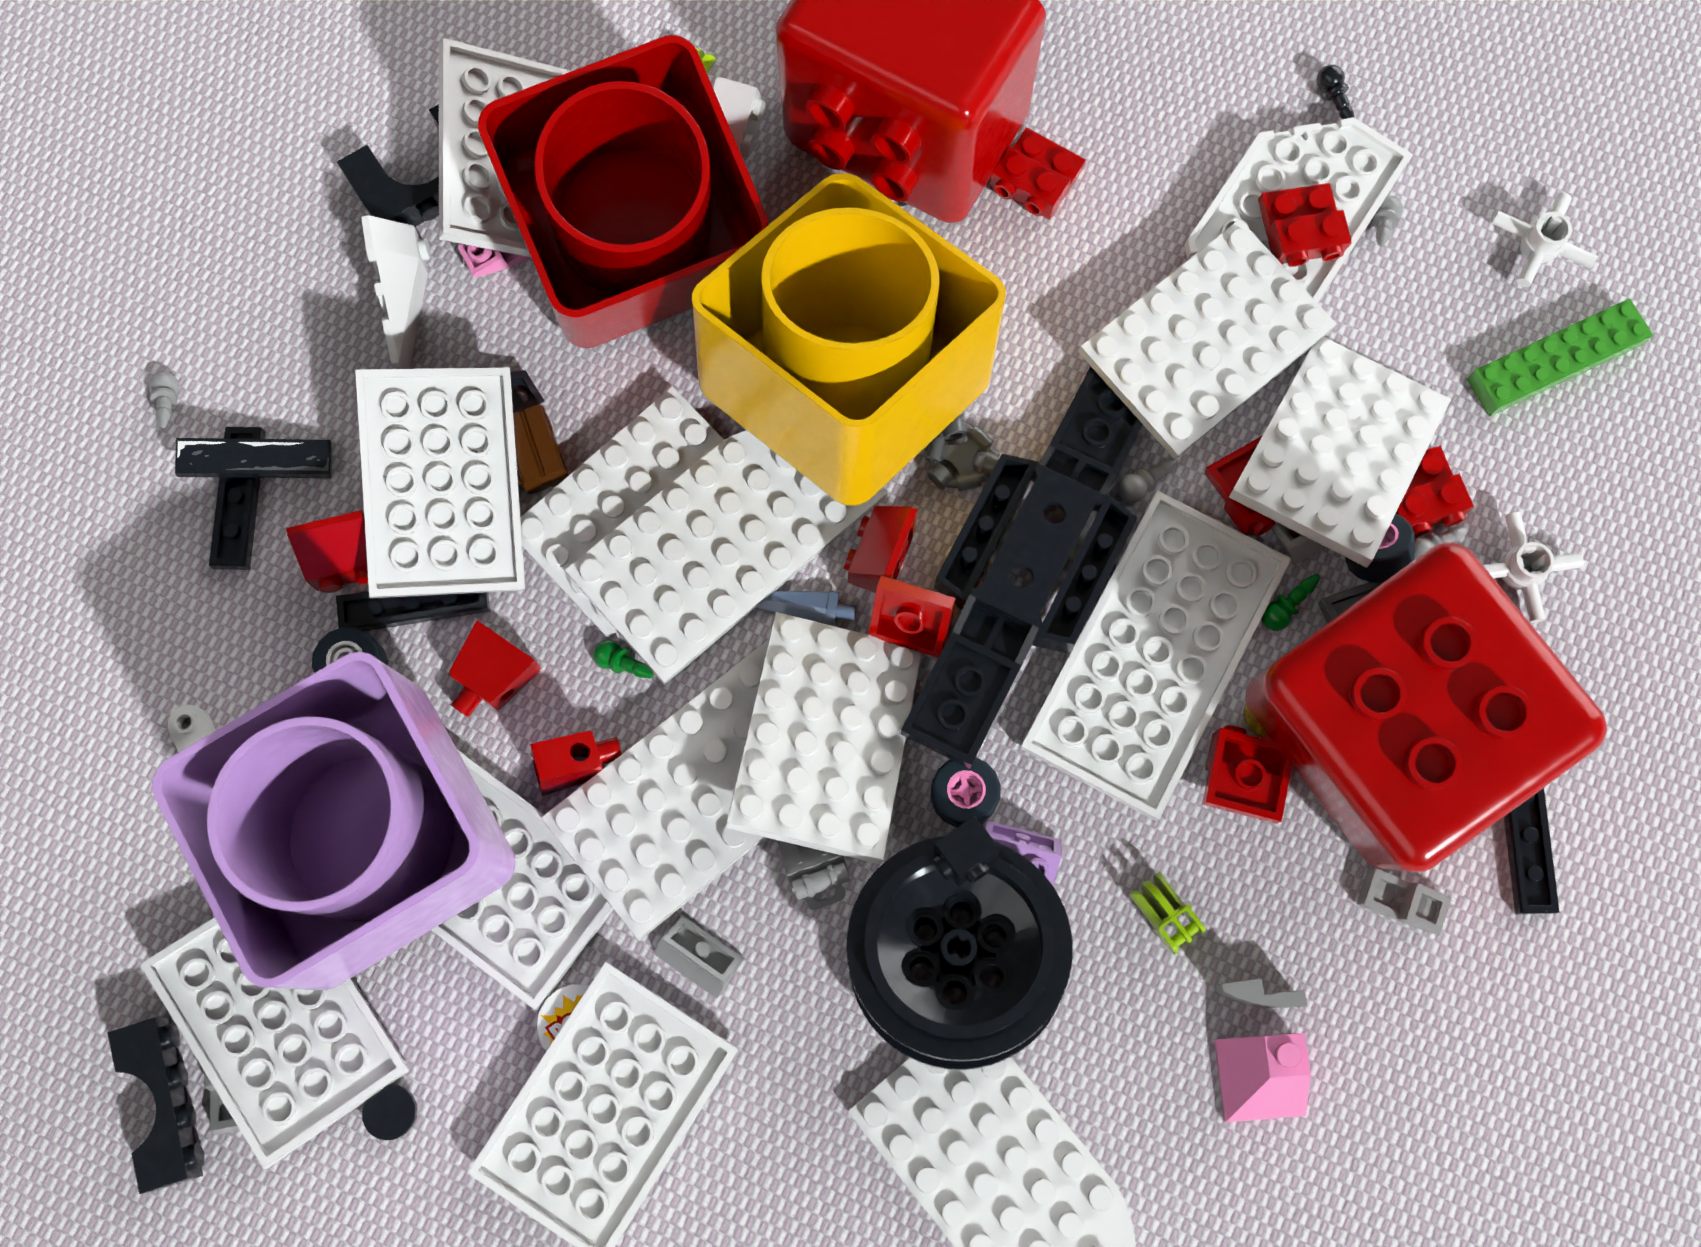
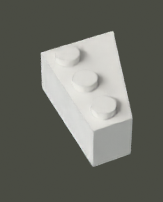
(743, 111)

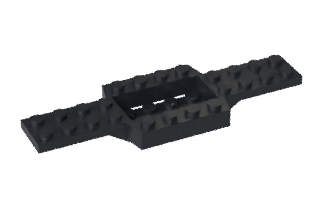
(1004, 619)

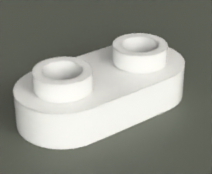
(200, 726)

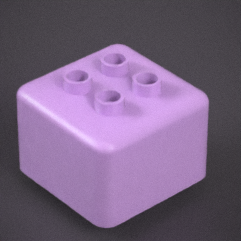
(332, 825)

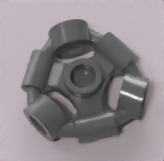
(960, 457)

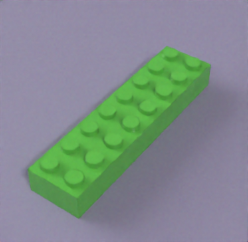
(1559, 357)

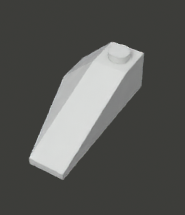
(401, 266)

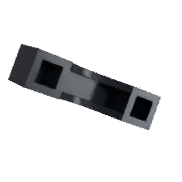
(171, 1149)

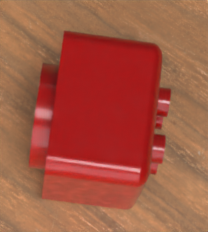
(909, 91)
(623, 186)
(1426, 711)

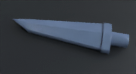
(809, 605)

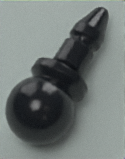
(1331, 81)

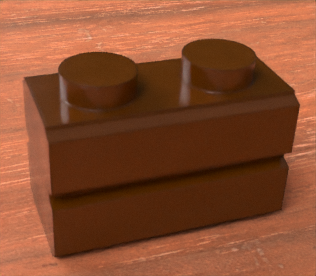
(537, 451)

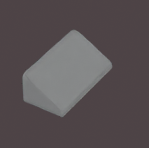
(698, 956)

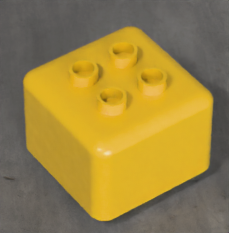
(829, 333)

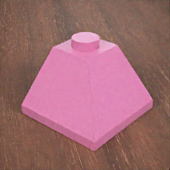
(1263, 1076)

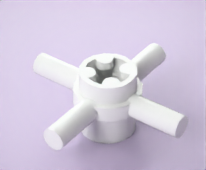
(1544, 239)
(1531, 554)

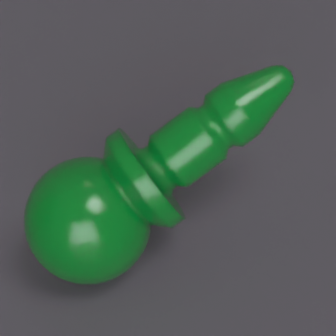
(1278, 613)
(609, 655)

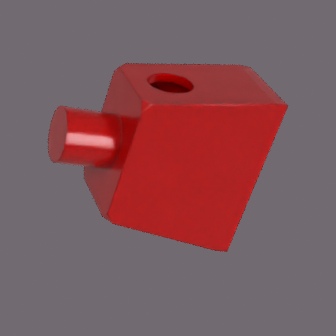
(489, 670)
(555, 761)

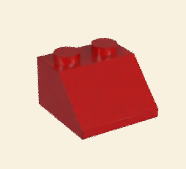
(882, 545)
(331, 551)

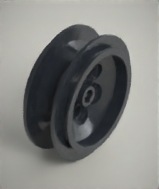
(990, 1021)

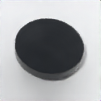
(390, 1112)

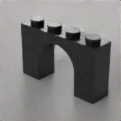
(387, 197)

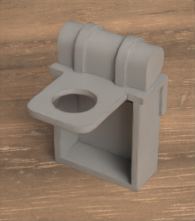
(813, 872)

